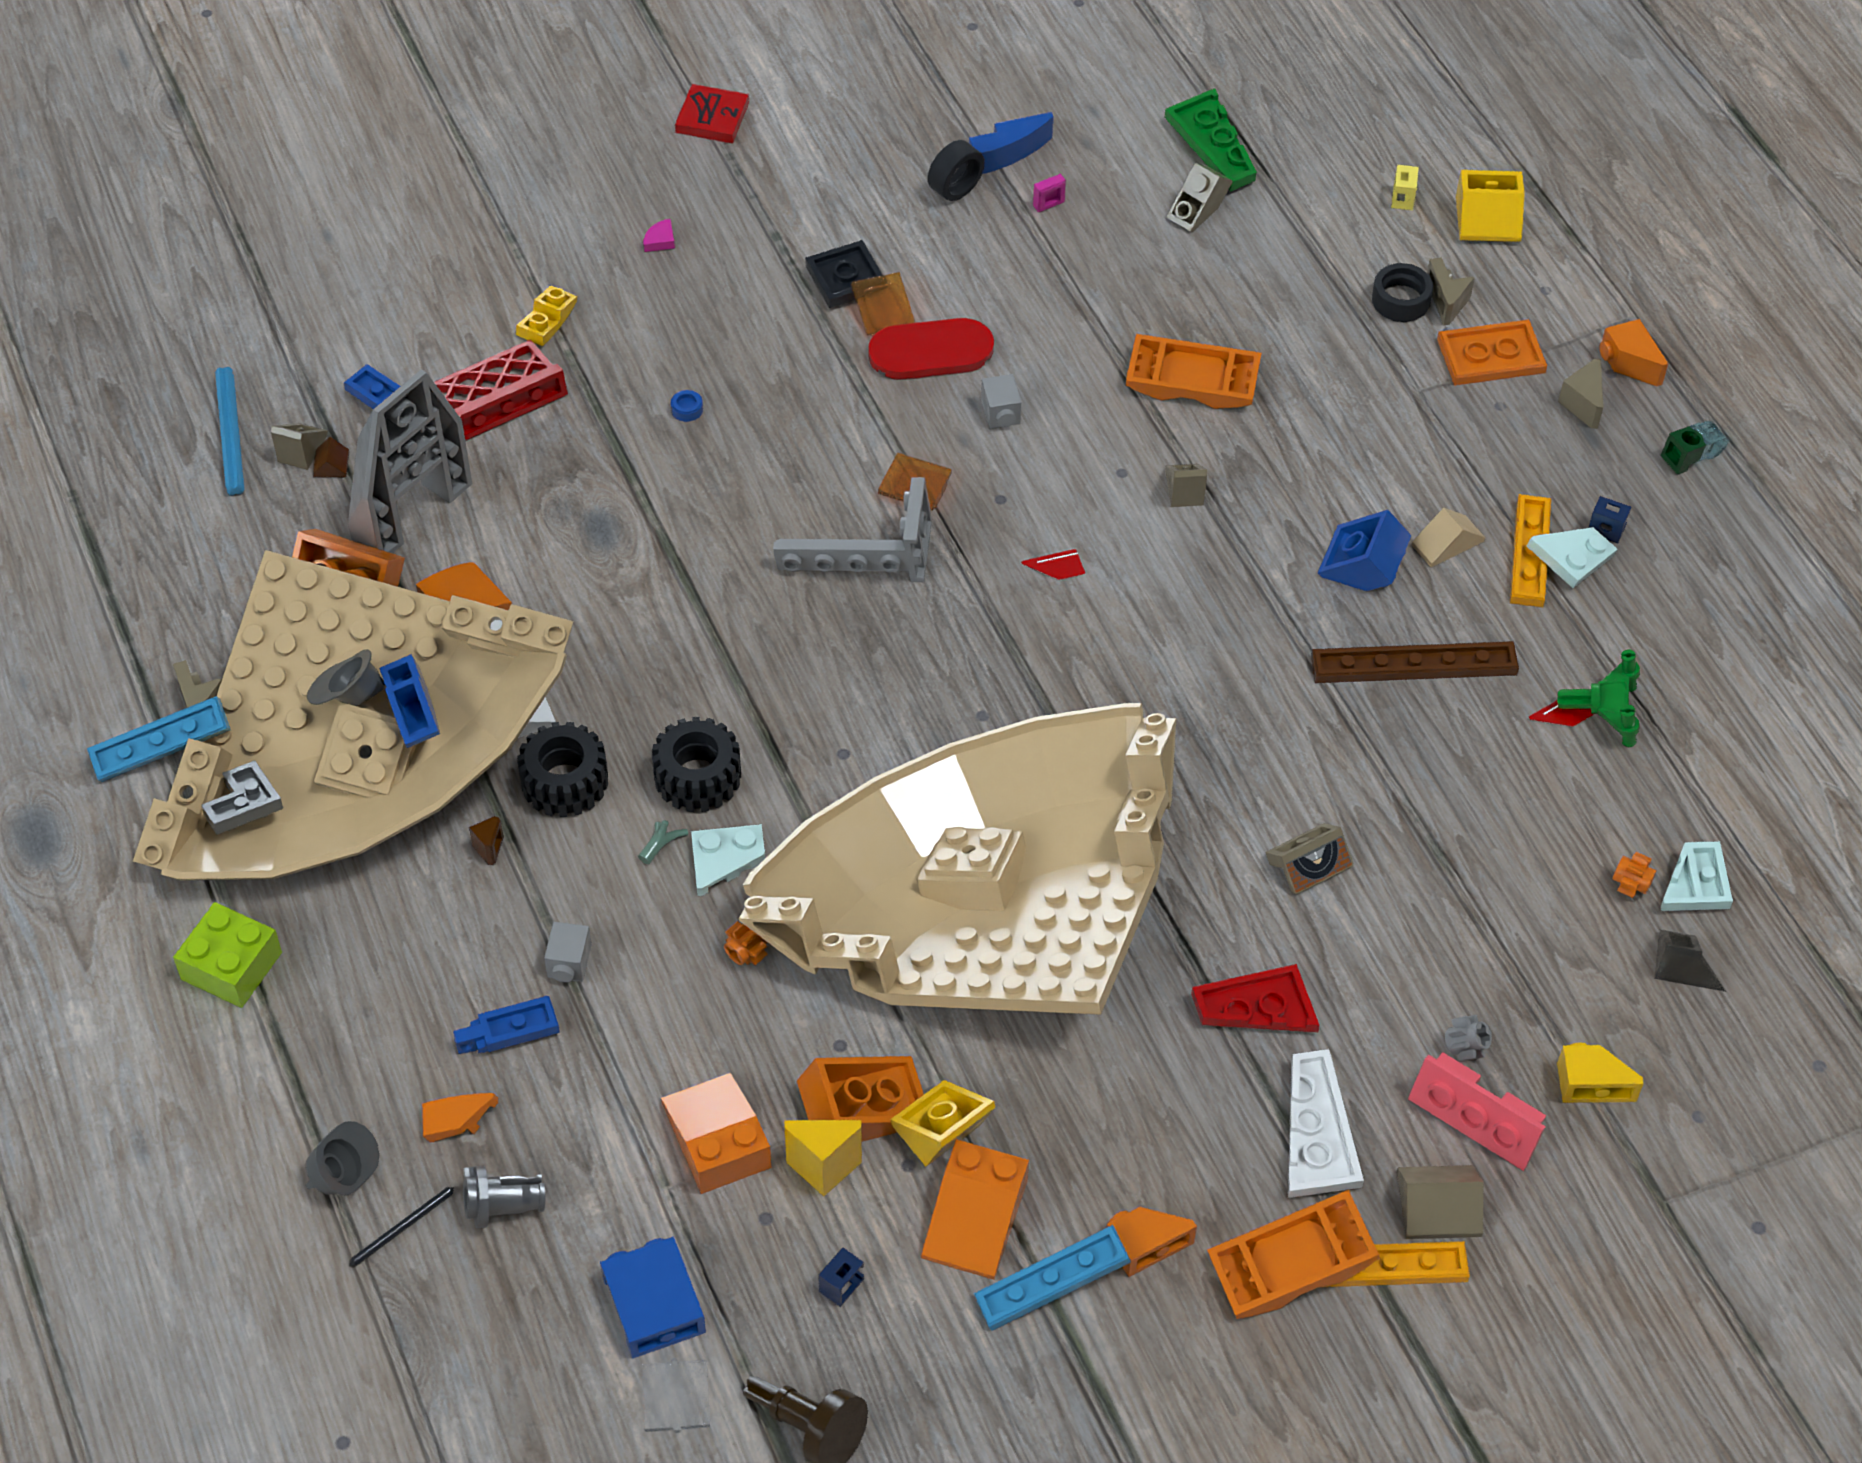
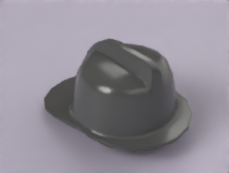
(348, 681)
(343, 1159)

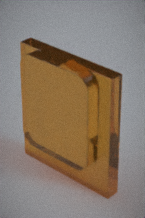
(882, 302)
(904, 468)

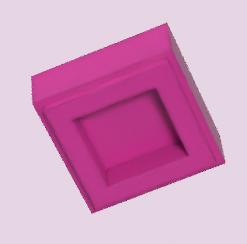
(1049, 193)

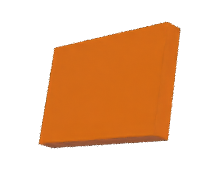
(1491, 352)

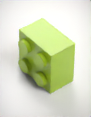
(227, 954)

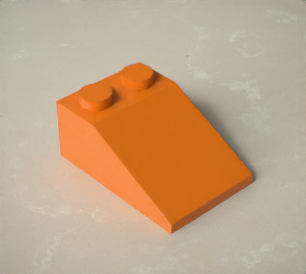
(860, 1090)
(718, 1132)
(975, 1209)

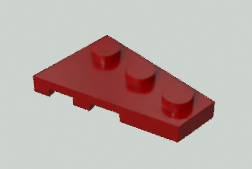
(1259, 1001)

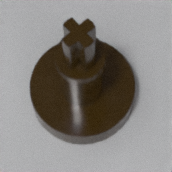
(830, 1428)

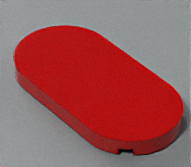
(931, 348)

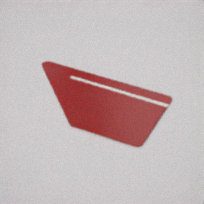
(1057, 565)
(1566, 717)

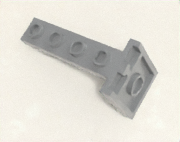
(868, 555)

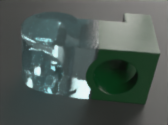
(1693, 445)

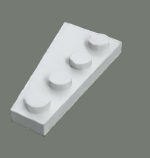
(1320, 1136)

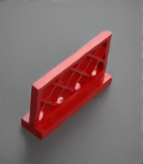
(507, 402)

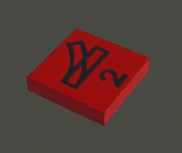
(712, 113)

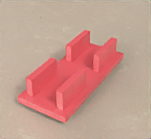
(1501, 1125)

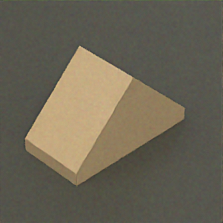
(1446, 537)

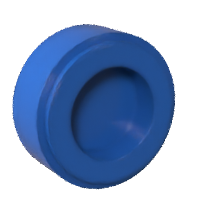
(686, 405)

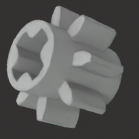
(1468, 1038)

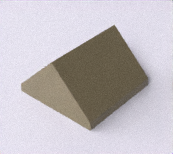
(1441, 1201)

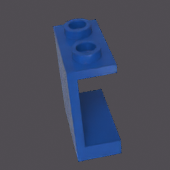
(653, 1296)

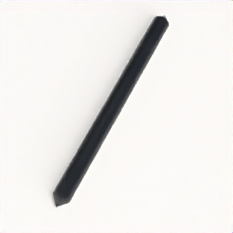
(401, 1226)

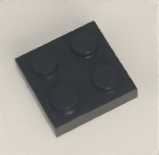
(838, 268)

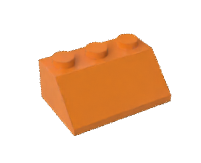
(348, 556)

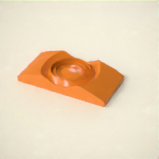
(1193, 371)
(1294, 1256)

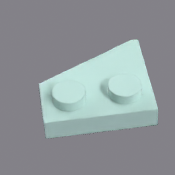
(725, 853)
(1699, 879)

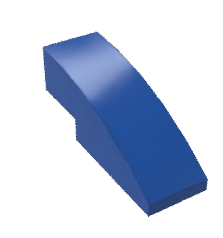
(1013, 140)
(410, 700)

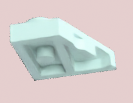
(1573, 552)

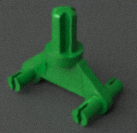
(1610, 698)

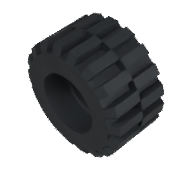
(696, 742)
(558, 747)

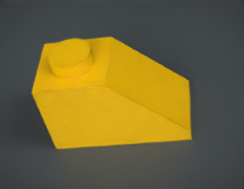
(1595, 1075)

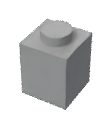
(1001, 401)
(568, 952)

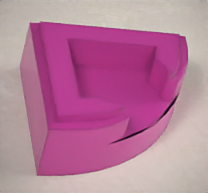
(659, 237)

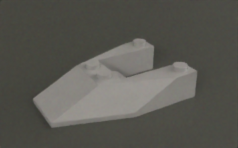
(405, 441)

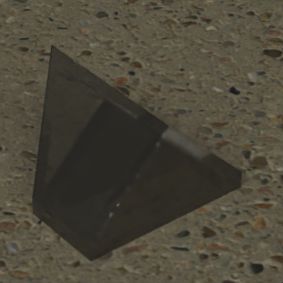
(1682, 961)

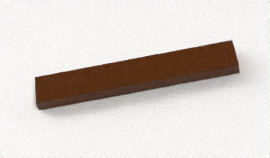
(1414, 662)

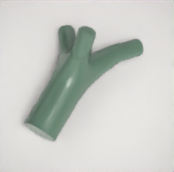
(659, 840)

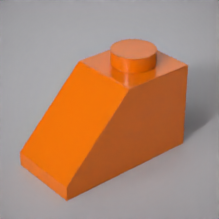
(1633, 352)
(1151, 1236)

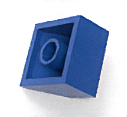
(1366, 552)

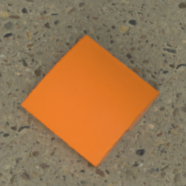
(466, 582)

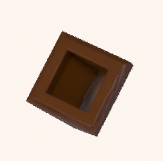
(331, 459)
(487, 838)

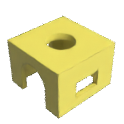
(1405, 183)

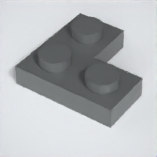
(249, 799)

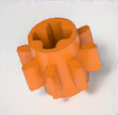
(1634, 874)
(744, 945)

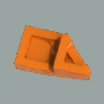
(455, 1114)

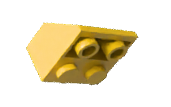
(1490, 205)

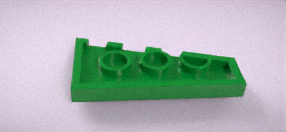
(1209, 133)

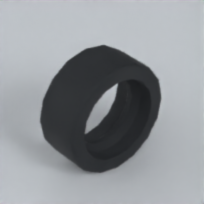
(956, 156)
(1404, 275)

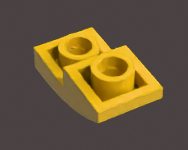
(548, 315)

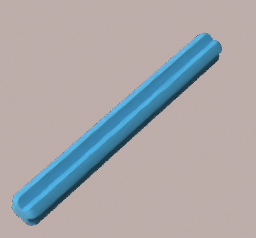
(229, 431)

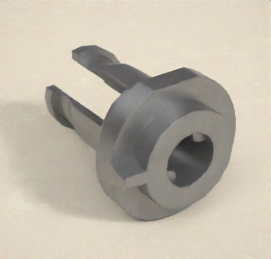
(499, 1195)

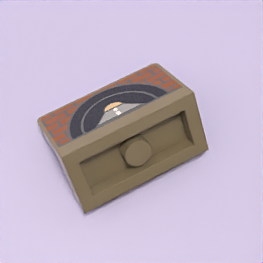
(1312, 857)

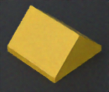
(940, 1118)
(823, 1150)

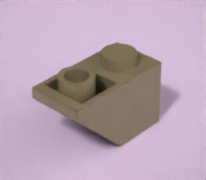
(1199, 197)

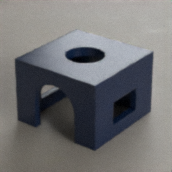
(1610, 518)
(838, 1273)

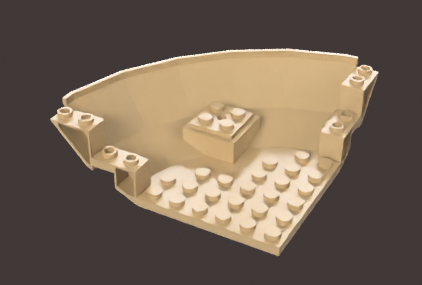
(331, 798)
(982, 867)

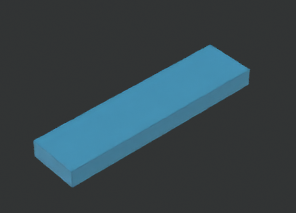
(158, 739)
(1052, 1277)

